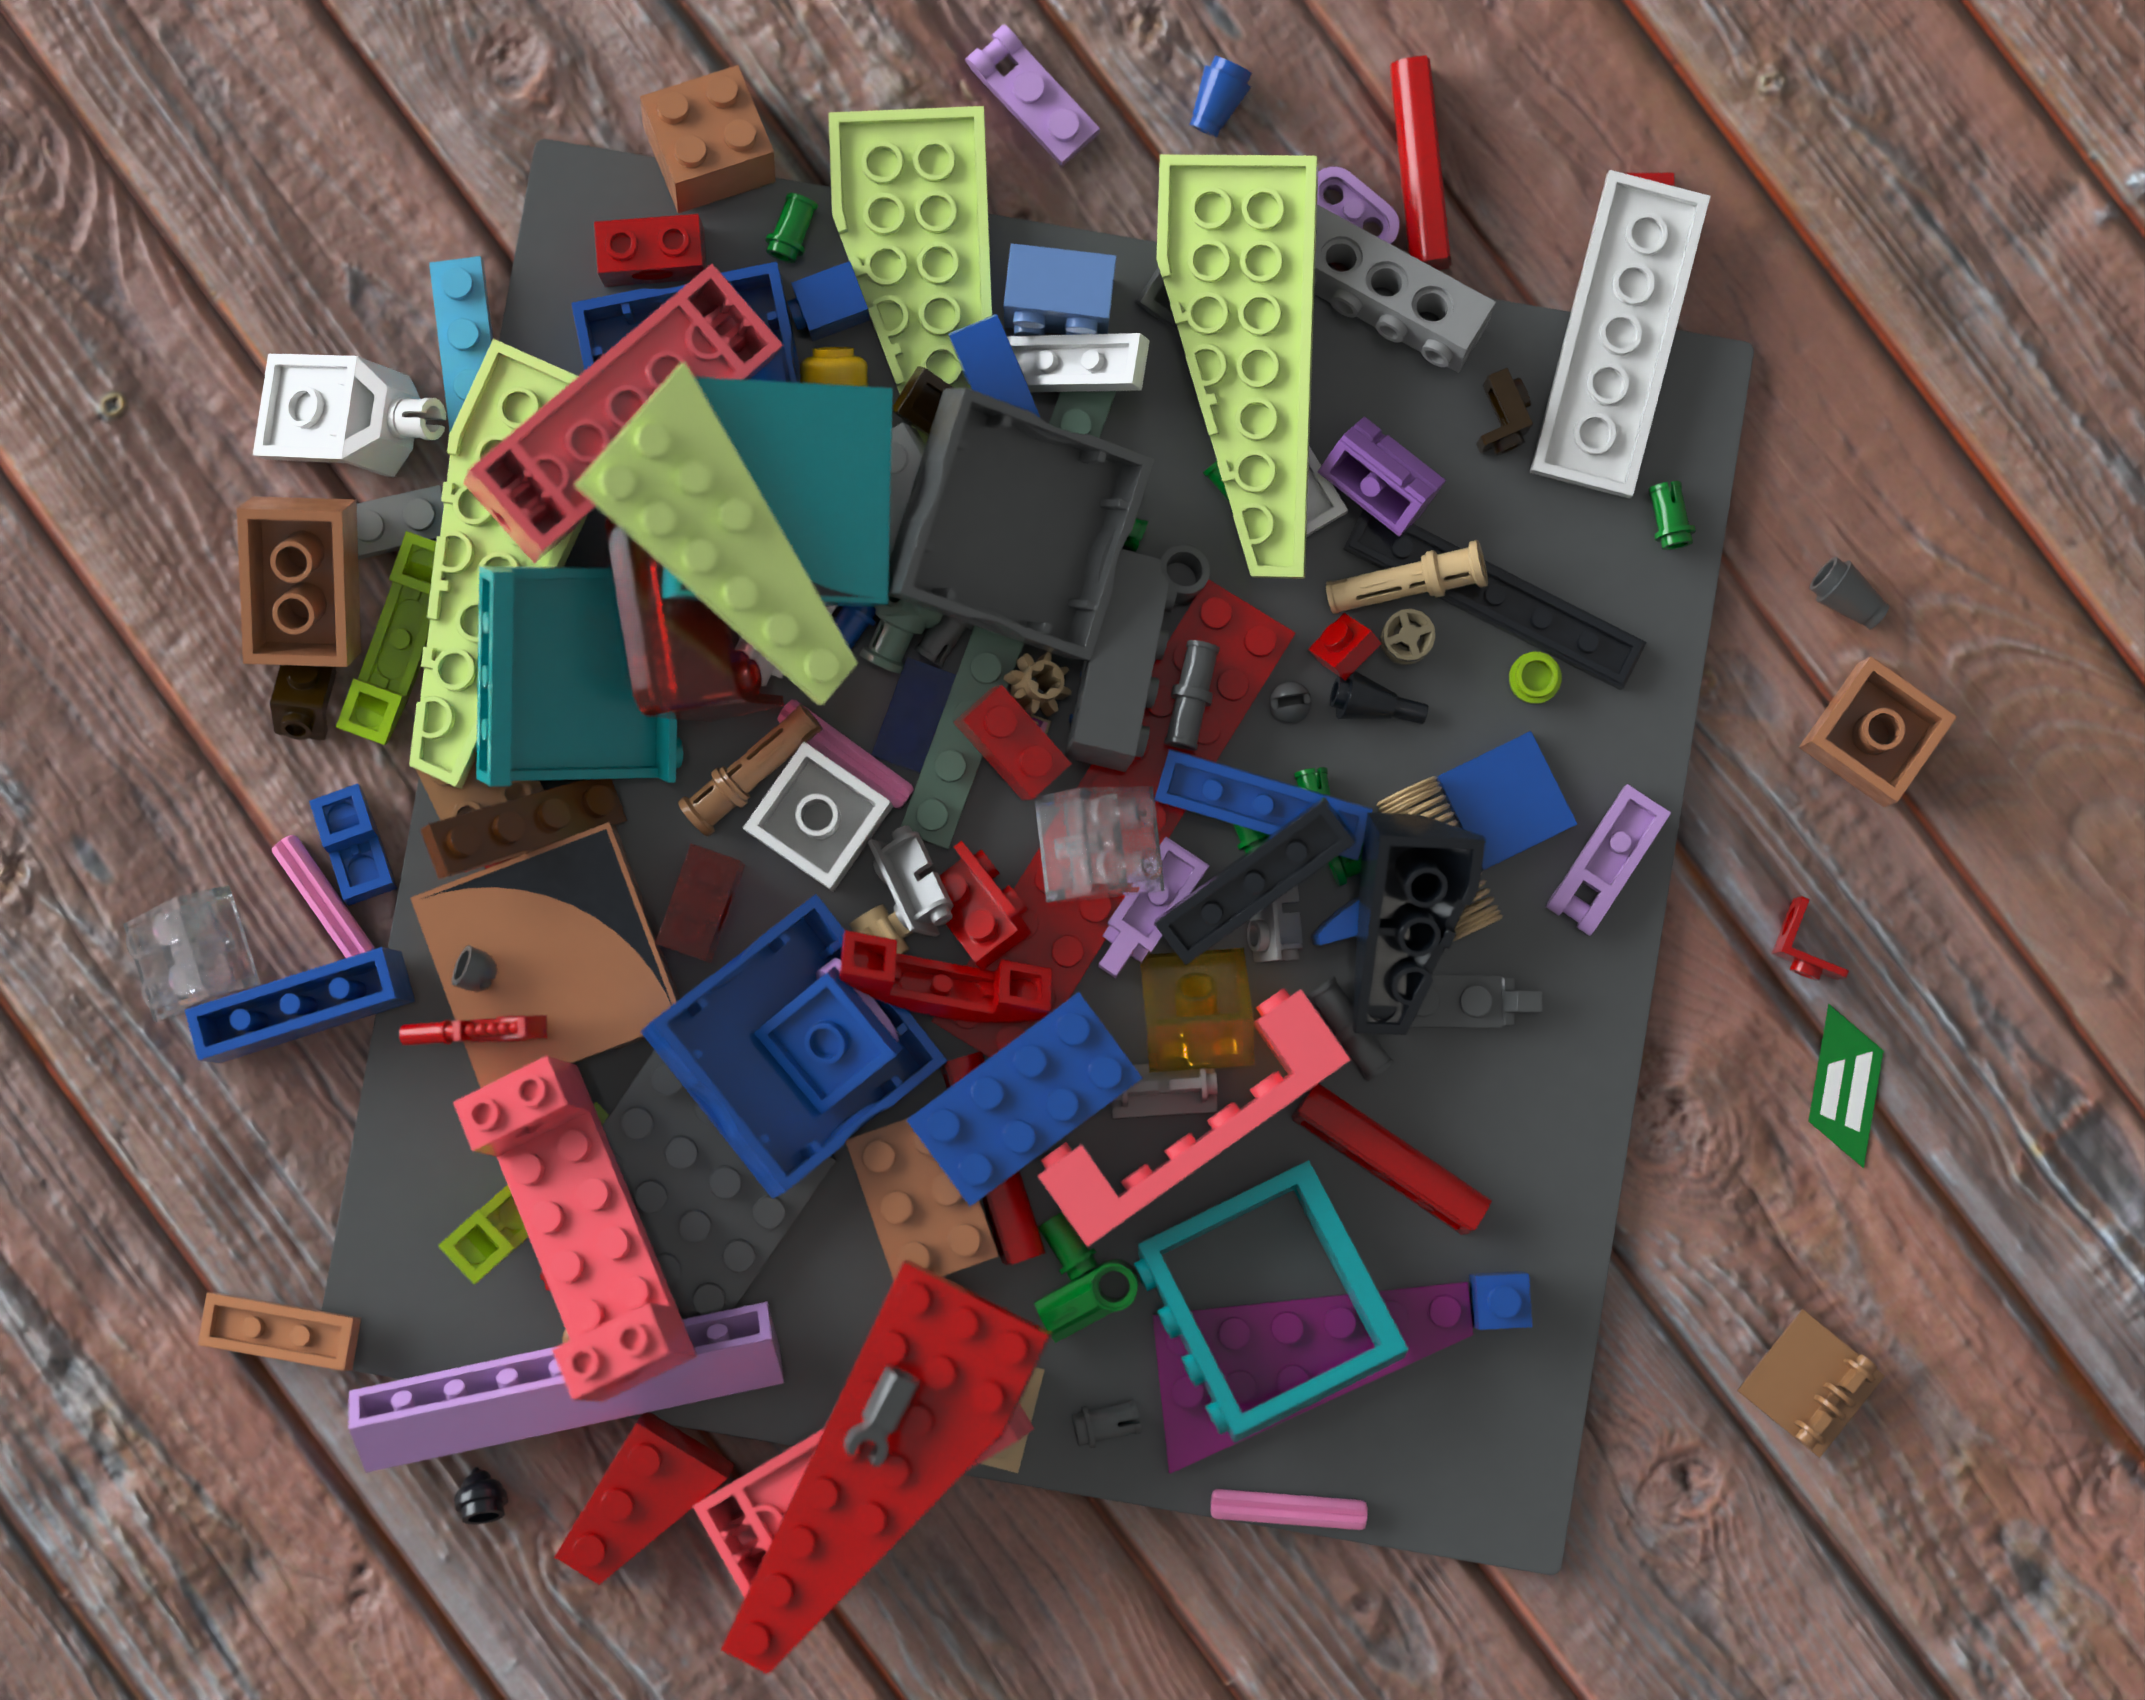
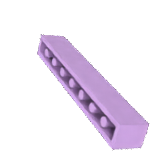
(529, 1396)

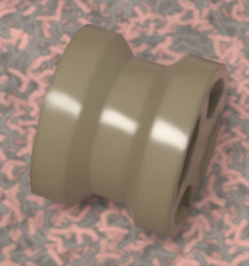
(1414, 625)

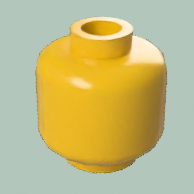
(834, 367)

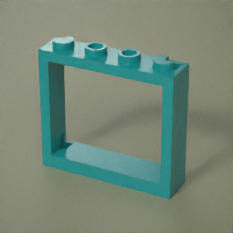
(1345, 1261)

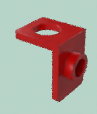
(1802, 963)

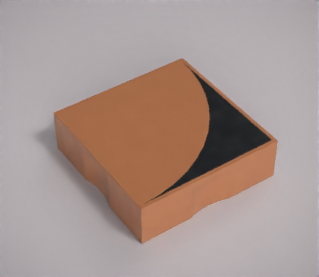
(564, 946)

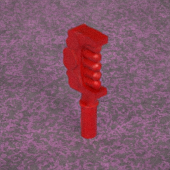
(476, 1030)

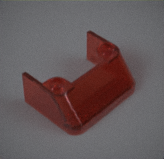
(678, 648)

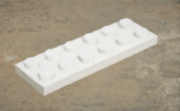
(1620, 334)

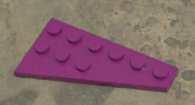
(1286, 1343)

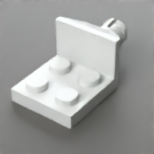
(342, 413)

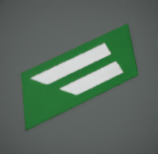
(1846, 1086)

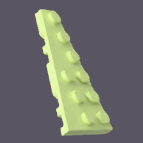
(698, 512)

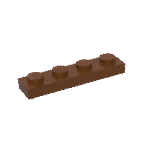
(520, 825)

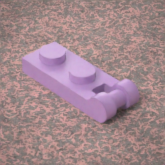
(1033, 97)
(1609, 857)

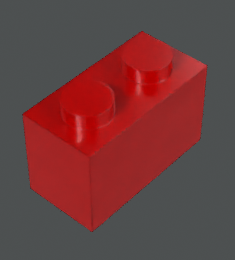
(1012, 743)

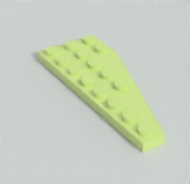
(915, 228)
(1242, 294)
(501, 399)

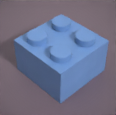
(1058, 291)

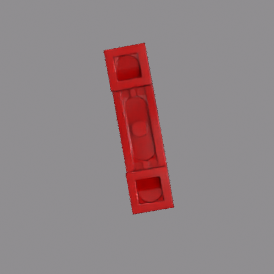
(944, 988)

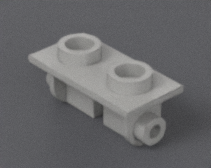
(919, 902)
(1274, 933)
(1168, 1094)

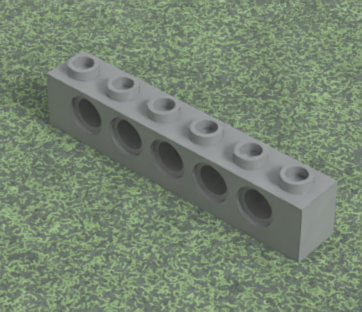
(1416, 288)

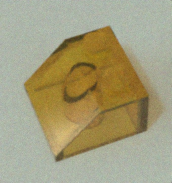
(1197, 1011)

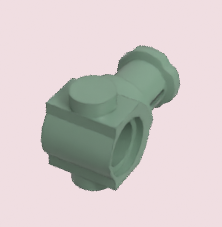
(895, 630)

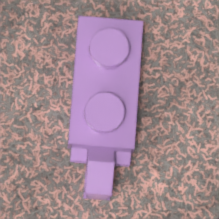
(1132, 924)

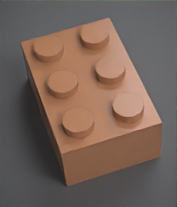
(299, 581)
(917, 1205)

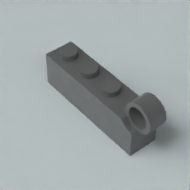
(1118, 678)

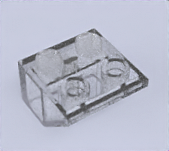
(1099, 843)
(190, 952)

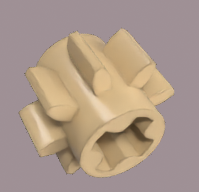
(1049, 678)
(881, 924)

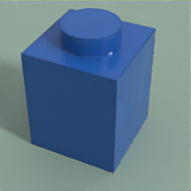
(828, 302)
(1500, 1300)

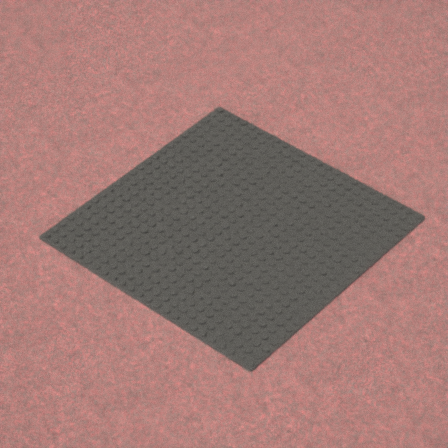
(1449, 1453)

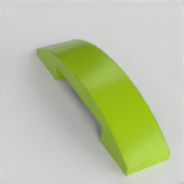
(396, 647)
(490, 1233)

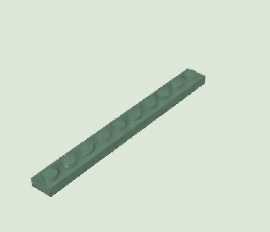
(952, 758)

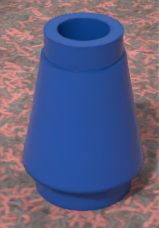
(1219, 94)

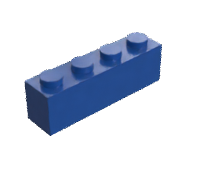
(299, 1005)

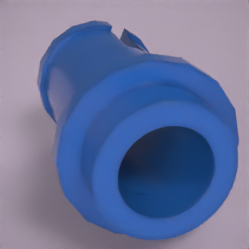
(853, 621)

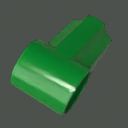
(1083, 1302)

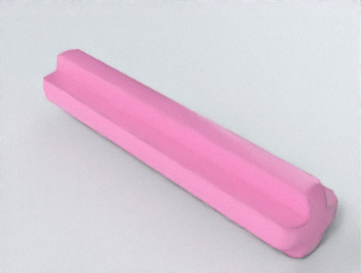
(856, 760)
(321, 897)
(1289, 1509)

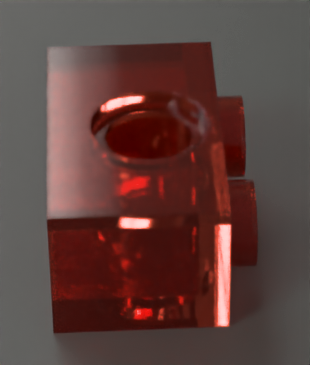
(700, 903)

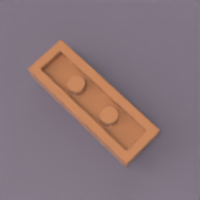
(279, 1331)

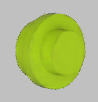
(1535, 677)

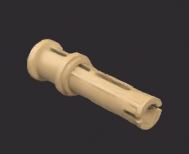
(1432, 575)

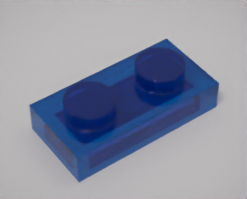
(913, 715)

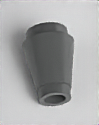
(1848, 593)

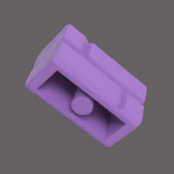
(1381, 476)

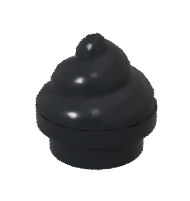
(480, 1498)

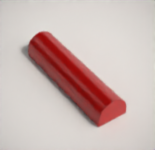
(1420, 161)
(1391, 1159)
(1008, 1203)

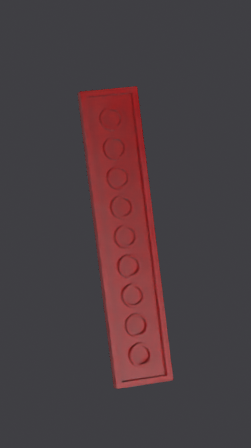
(1071, 932)

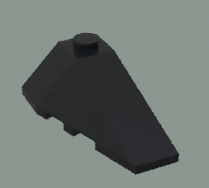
(1410, 900)

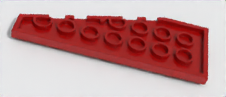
(850, 1513)

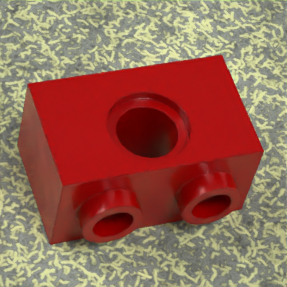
(650, 250)

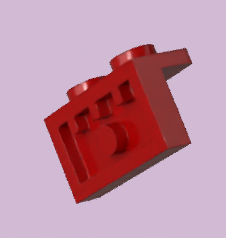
(984, 916)

